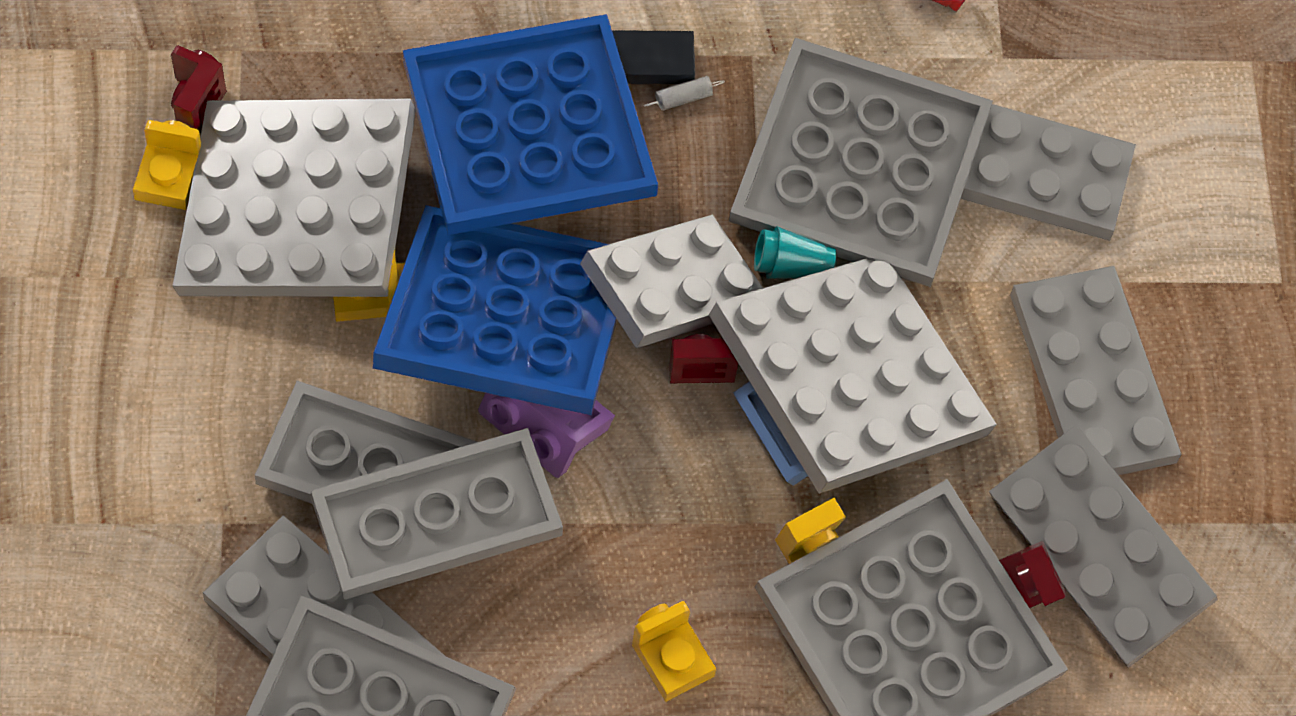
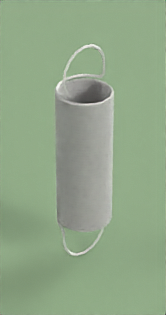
(684, 93)

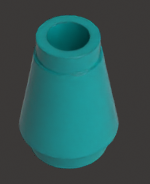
(790, 255)

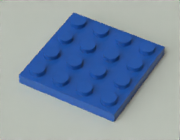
(529, 124)
(499, 315)

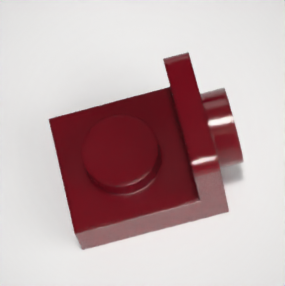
(200, 81)
(701, 360)
(1034, 575)

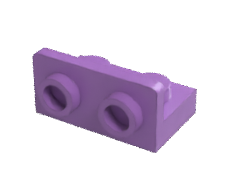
(554, 431)

